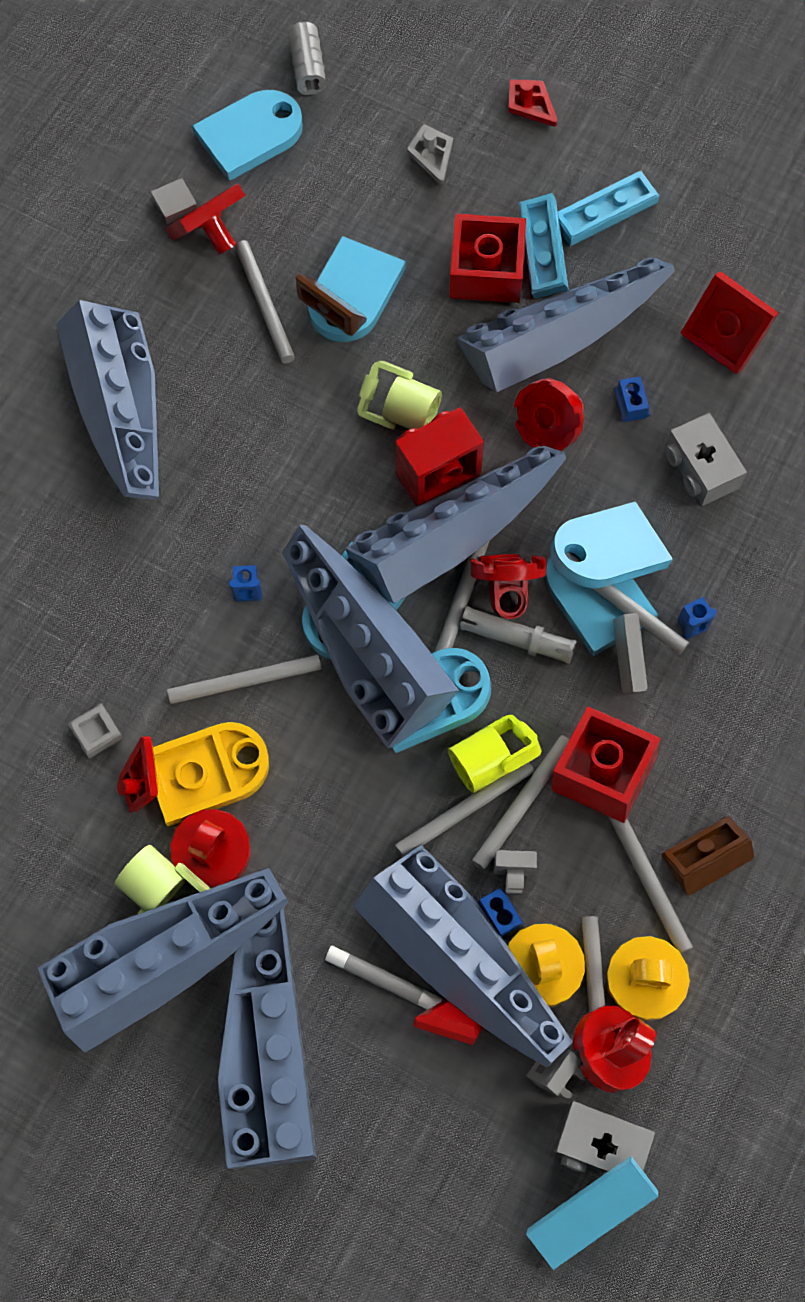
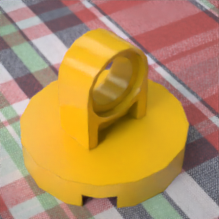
(550, 961)
(647, 978)

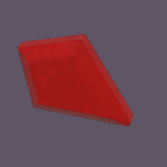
(531, 101)
(139, 776)
(448, 1022)

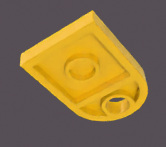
(204, 770)

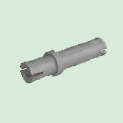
(519, 635)

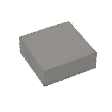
(174, 200)
(95, 731)

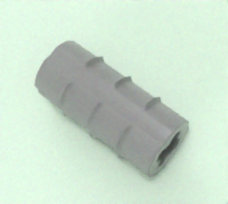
(307, 58)

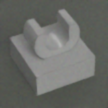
(515, 866)
(557, 1073)

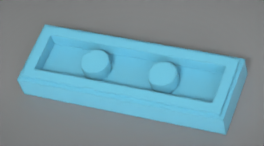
(606, 207)
(544, 246)
(592, 1212)

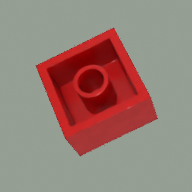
(487, 258)
(438, 456)
(605, 764)

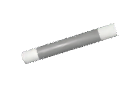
(382, 978)

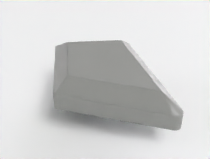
(431, 151)

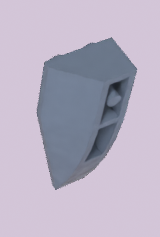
(557, 327)
(114, 391)
(451, 527)
(368, 641)
(460, 953)
(154, 956)
(263, 1058)

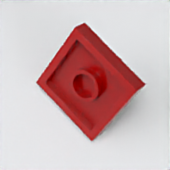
(208, 218)
(729, 322)

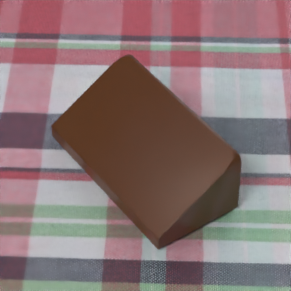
(329, 305)
(709, 855)

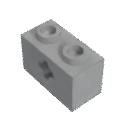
(704, 459)
(587, 1125)

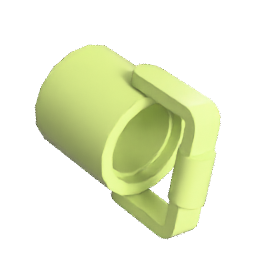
(407, 403)
(154, 880)

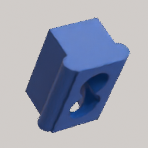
(623, 395)
(243, 588)
(698, 620)
(507, 908)

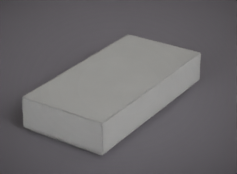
(630, 654)

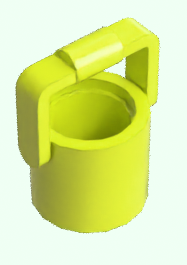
(485, 756)

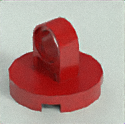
(549, 414)
(506, 574)
(212, 846)
(614, 1048)

